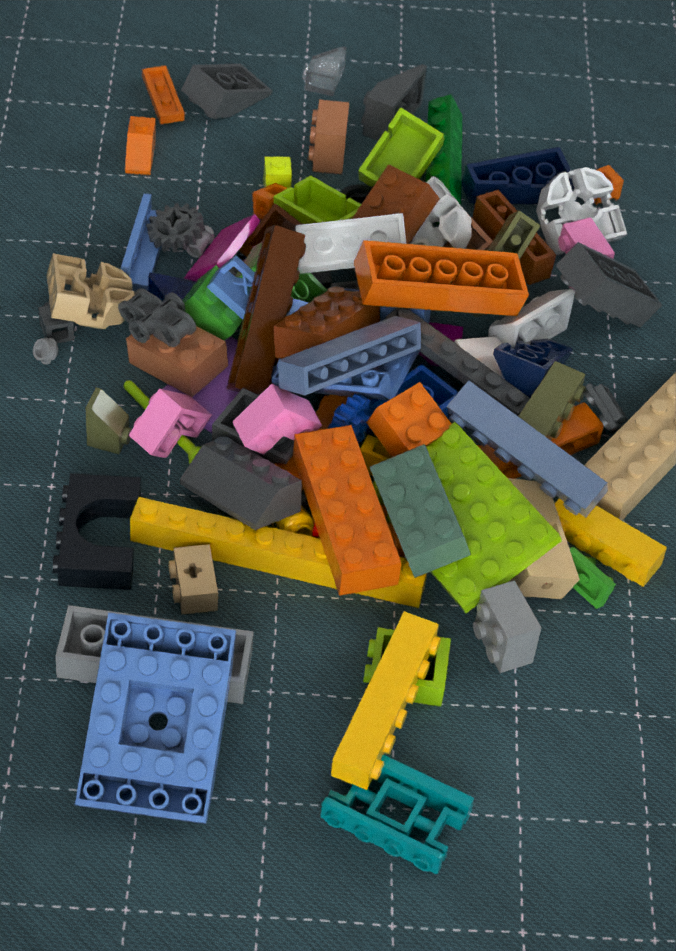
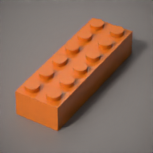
(440, 278)
(346, 510)

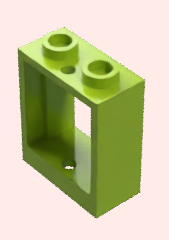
(429, 691)

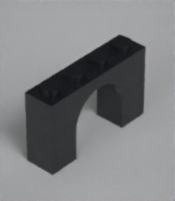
(79, 560)

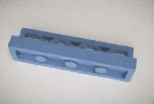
(141, 253)
(232, 289)

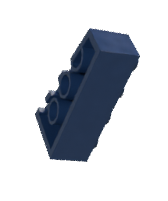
(515, 176)

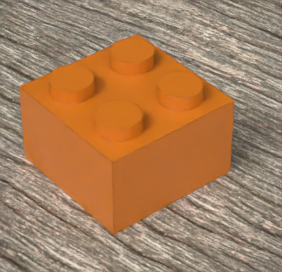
(408, 421)

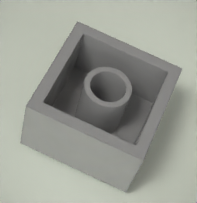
(506, 626)

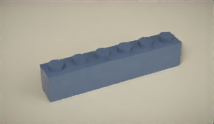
(349, 355)
(527, 449)

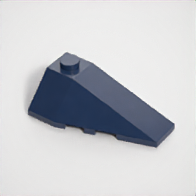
(529, 363)

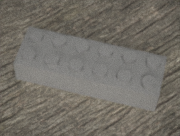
(83, 639)

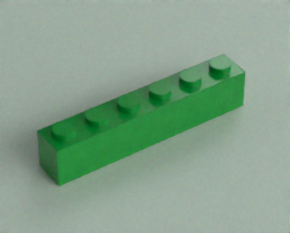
(447, 164)

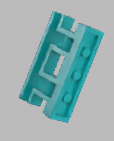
(412, 790)

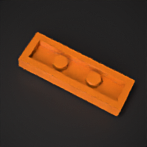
(163, 94)

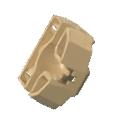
(88, 295)

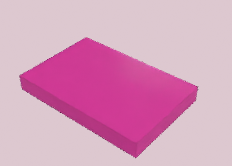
(223, 247)

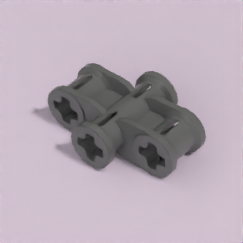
(161, 318)

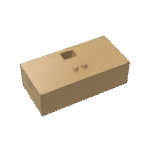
(555, 571)

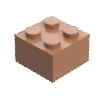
(328, 136)

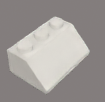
(538, 320)

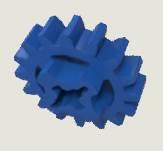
(354, 413)

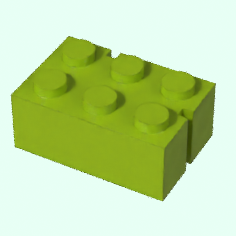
(409, 150)
(316, 202)

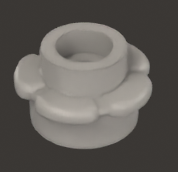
(45, 350)

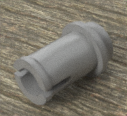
(197, 250)

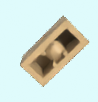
(195, 579)

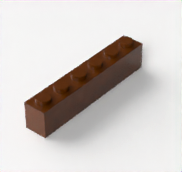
(266, 306)

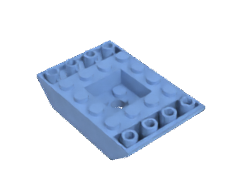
(145, 672)

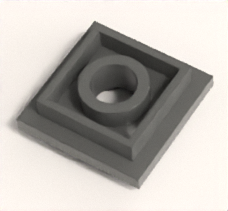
(602, 398)

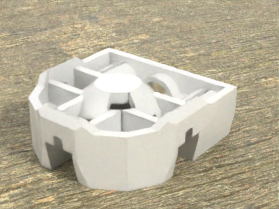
(588, 186)
(453, 219)

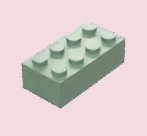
(420, 511)

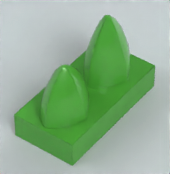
(593, 582)

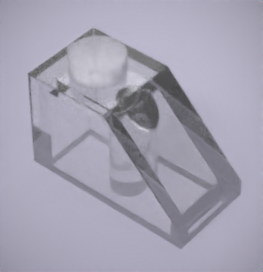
(325, 71)

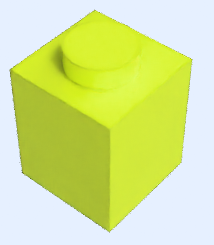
(277, 171)

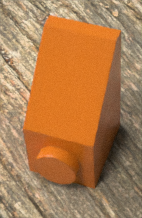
(140, 145)

